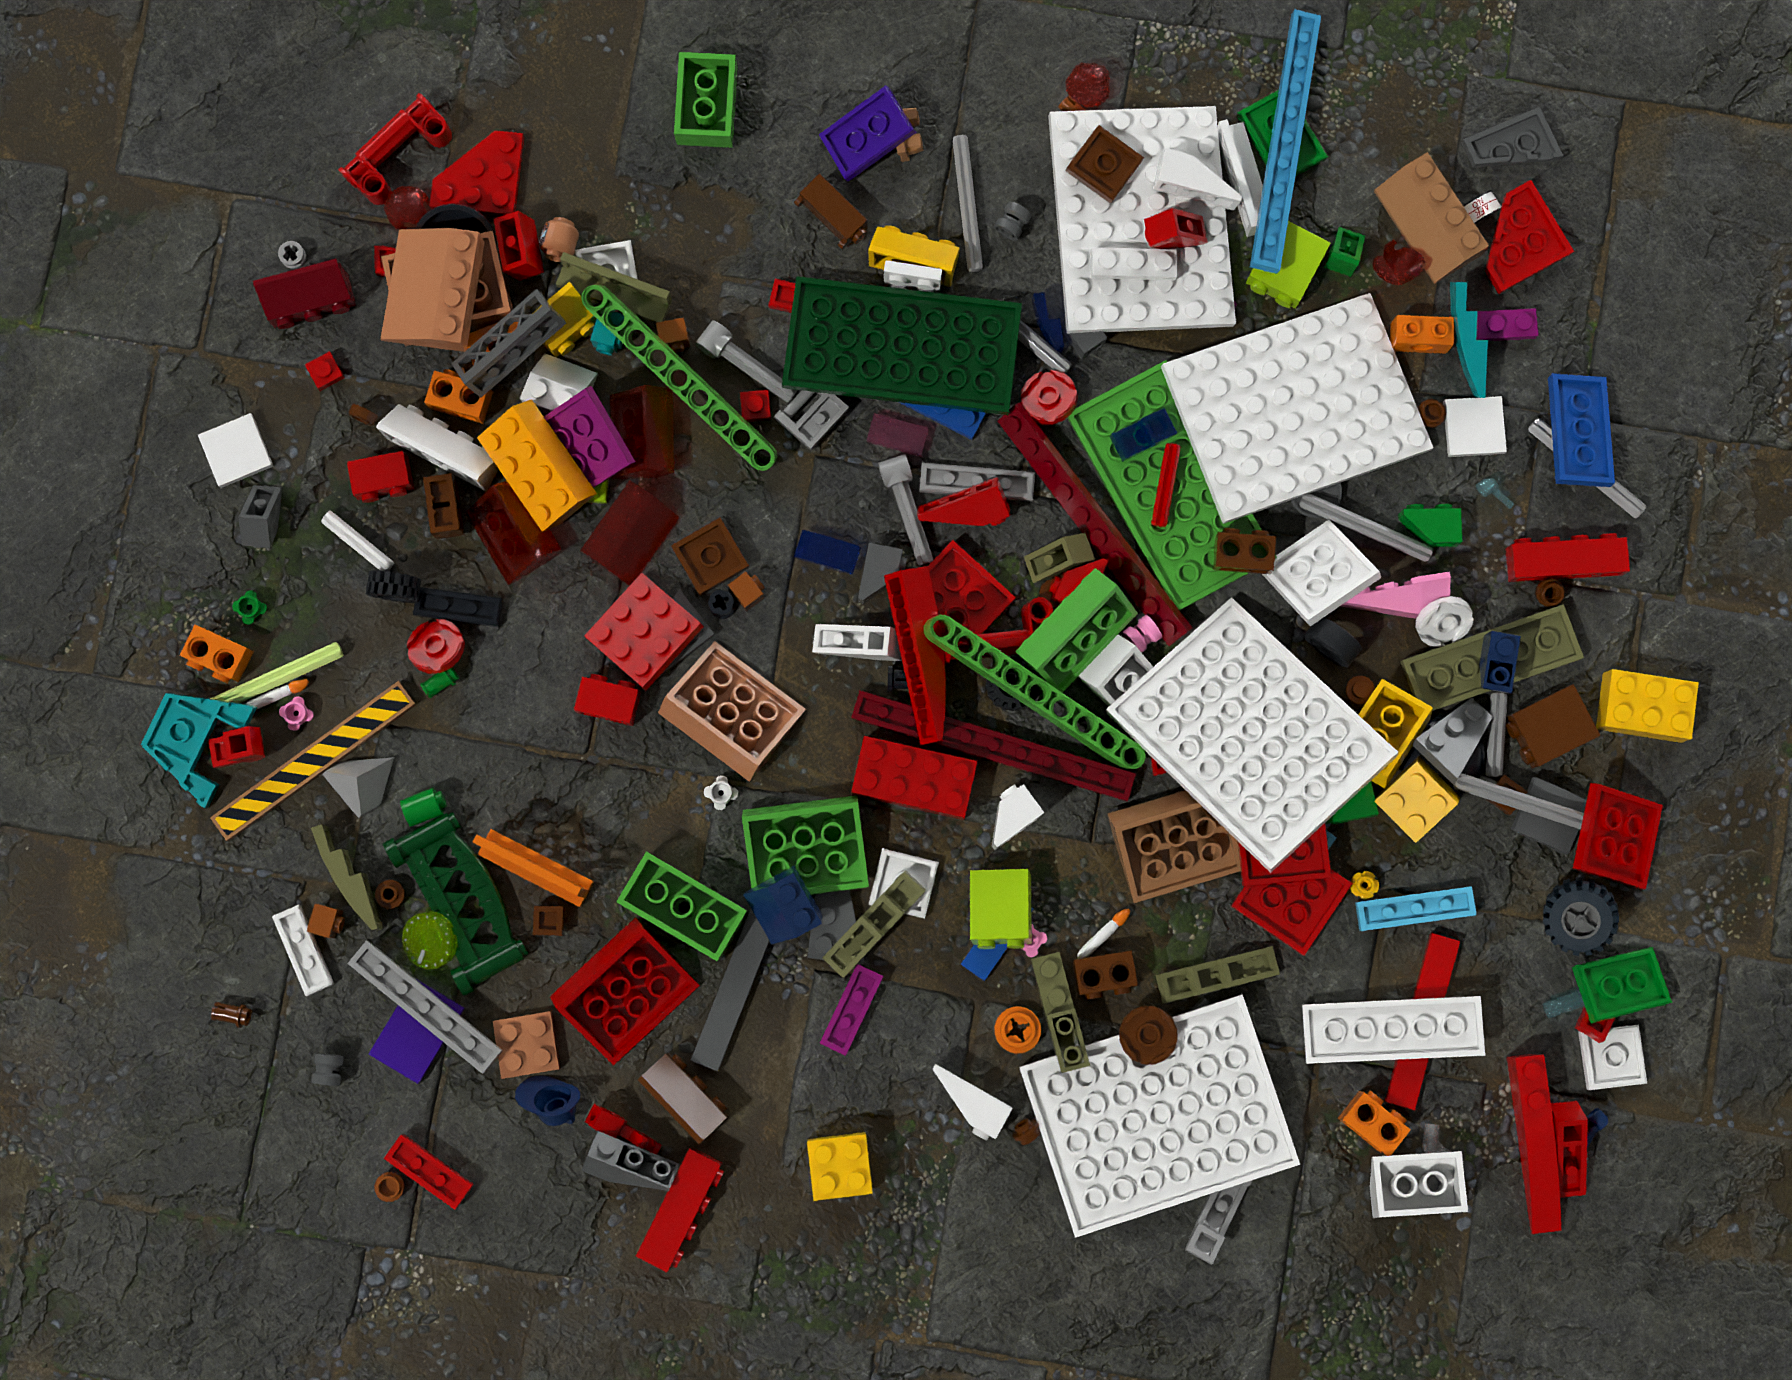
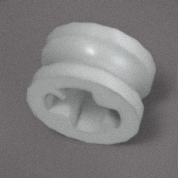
(301, 255)

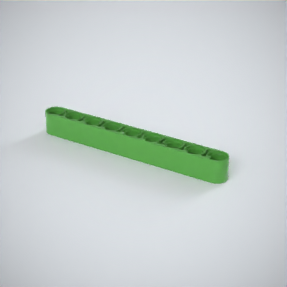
(666, 374)
(1048, 694)

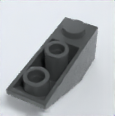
(628, 1164)

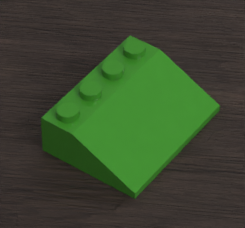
(814, 836)

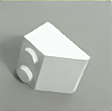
(555, 382)
(1115, 670)
(1014, 814)

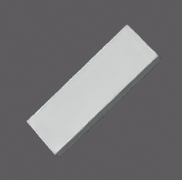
(303, 950)

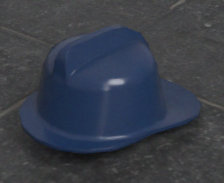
(548, 1099)

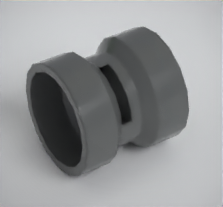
(1012, 221)
(327, 1069)

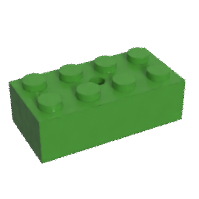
(656, 894)

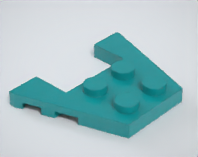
(182, 732)

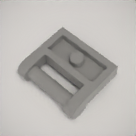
(816, 421)

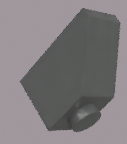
(260, 516)
(879, 562)

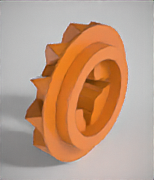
(1021, 1016)

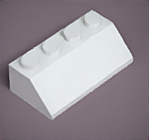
(438, 445)

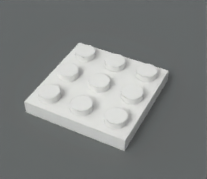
(1321, 572)

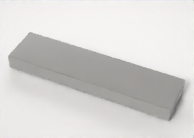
(954, 478)

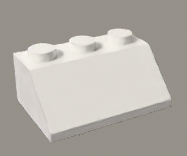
(1417, 1184)

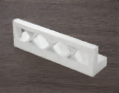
(1241, 171)

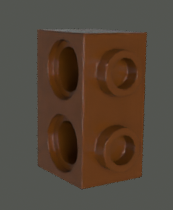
(443, 506)
(1244, 560)
(1103, 966)

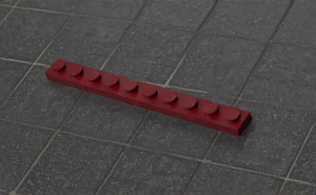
(1095, 523)
(1000, 748)

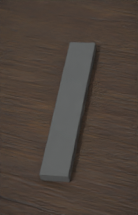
(731, 995)

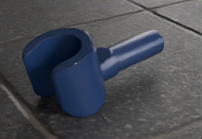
(1598, 1120)

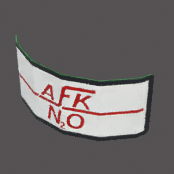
(1482, 206)

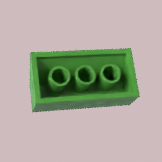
(1077, 631)

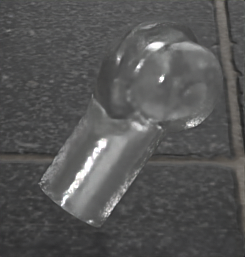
(1430, 1139)

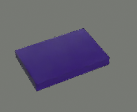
(867, 133)
(408, 1044)

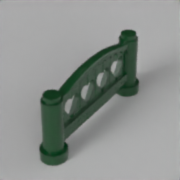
(419, 850)

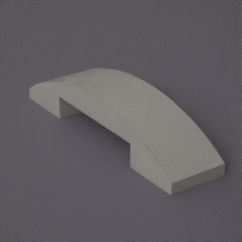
(1214, 1222)

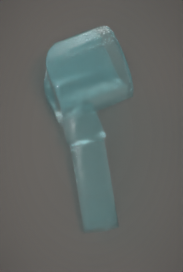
(1490, 486)

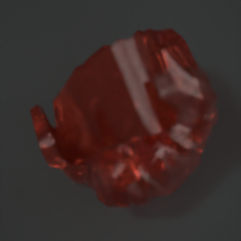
(1088, 84)
(405, 205)
(1398, 265)

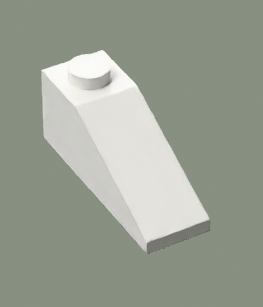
(1190, 178)
(857, 642)
(978, 1107)

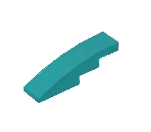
(1470, 351)

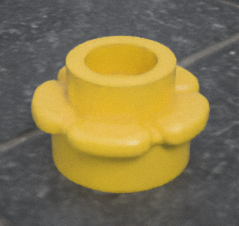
(1372, 885)

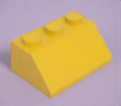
(913, 249)

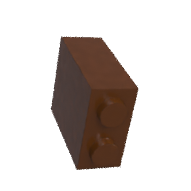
(1551, 727)

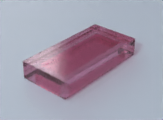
(897, 434)

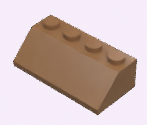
(1431, 217)

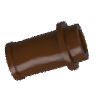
(231, 1014)

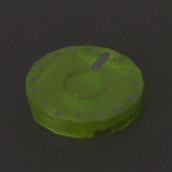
(429, 940)

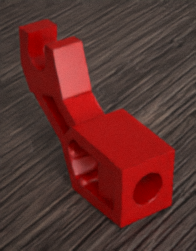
(615, 1126)

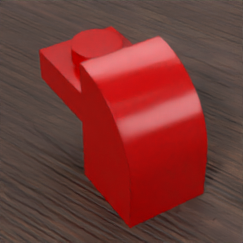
(237, 747)

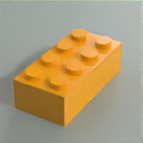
(536, 465)

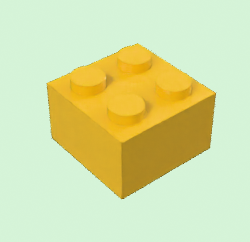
(1417, 799)
(839, 1166)

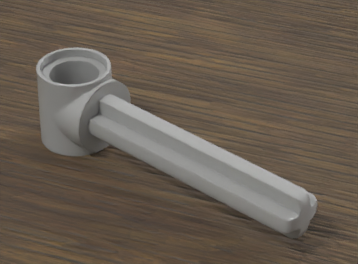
(717, 342)
(897, 475)

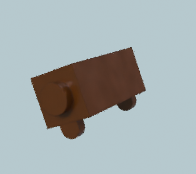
(833, 211)

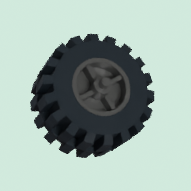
(1580, 916)

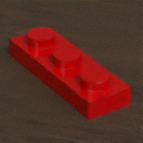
(428, 1171)

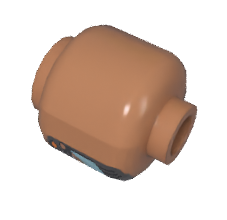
(558, 237)

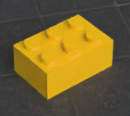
(1647, 705)
(1398, 720)

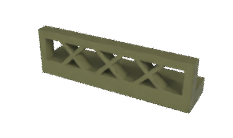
(640, 297)

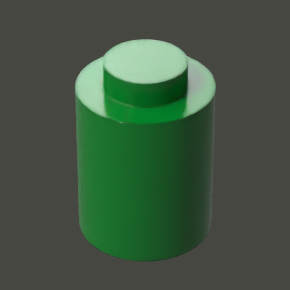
(423, 806)

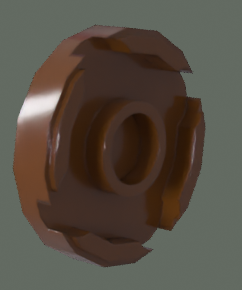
(1148, 1035)

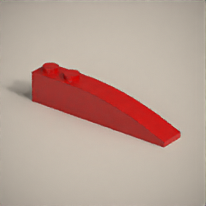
(923, 662)
(1536, 1140)

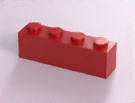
(1567, 559)
(679, 1209)

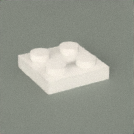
(912, 277)

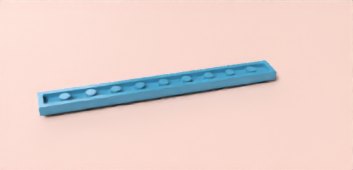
(1285, 142)

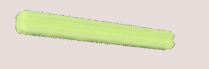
(282, 674)

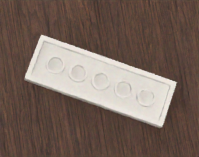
(1393, 1029)

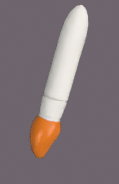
(293, 687)
(1103, 934)

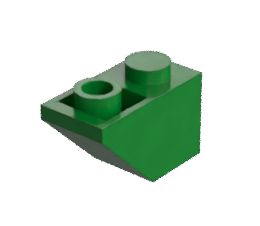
(1434, 526)

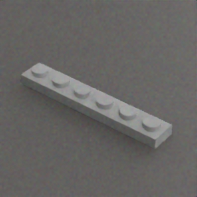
(425, 1007)

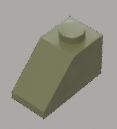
(1059, 557)

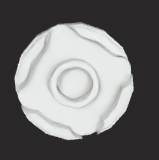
(1444, 621)

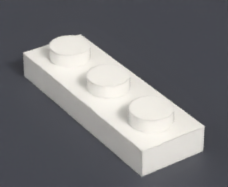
(1133, 263)

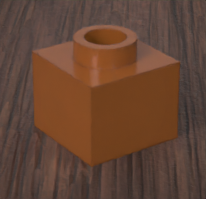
(674, 334)
(747, 590)
(326, 921)

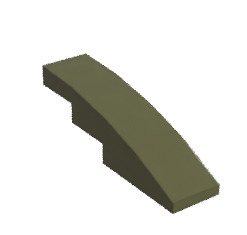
(353, 886)
(874, 924)
(1217, 974)

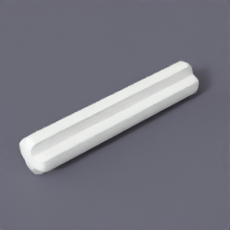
(357, 541)

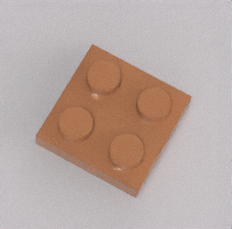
(526, 1044)

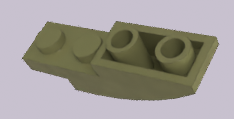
(1060, 1012)

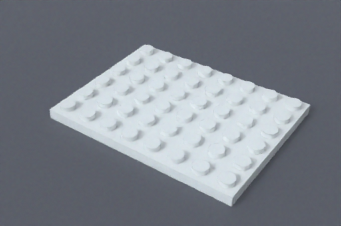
(1085, 220)
(1296, 407)
(1251, 734)
(1163, 1132)

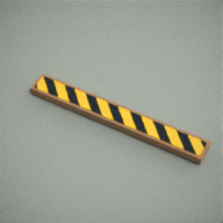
(313, 761)

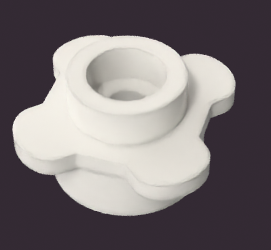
(720, 784)

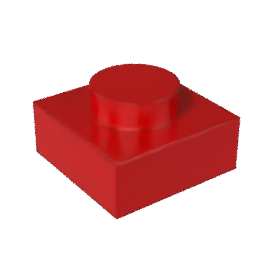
(324, 371)
(755, 405)
(1597, 1031)

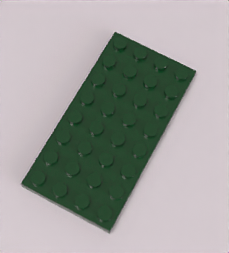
(902, 345)

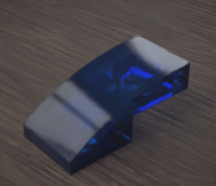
(1050, 328)
(1143, 435)
(827, 551)

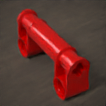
(418, 117)
(1004, 641)

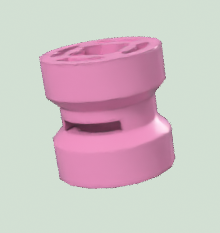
(1143, 633)

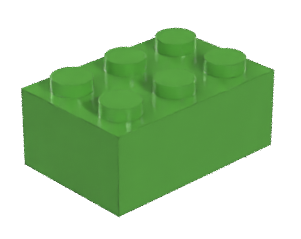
(705, 99)

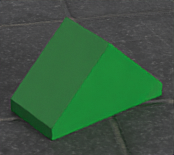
(1345, 252)

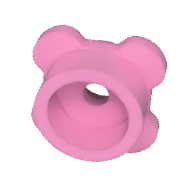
(288, 710)
(1038, 939)

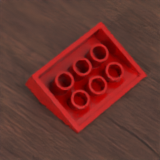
(624, 991)

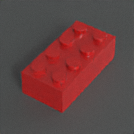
(914, 777)

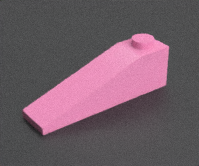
(1403, 600)

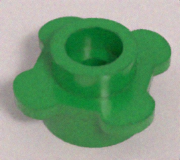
(242, 603)

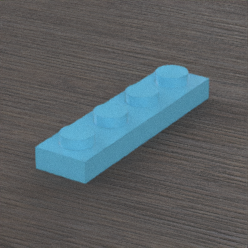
(1415, 908)

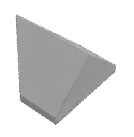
(360, 782)

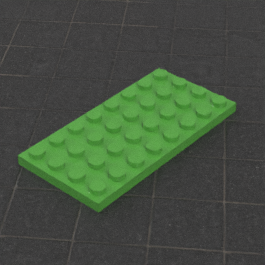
(1184, 549)

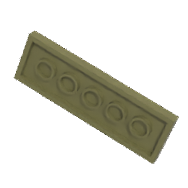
(1453, 670)

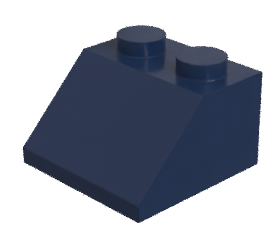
(784, 906)

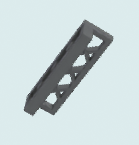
(510, 347)

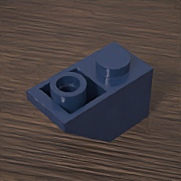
(1499, 661)

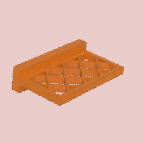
(534, 867)

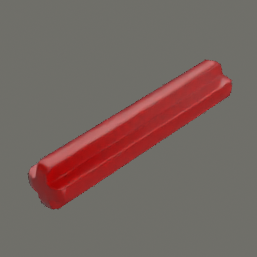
(1166, 485)

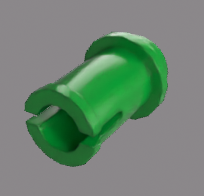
(439, 682)

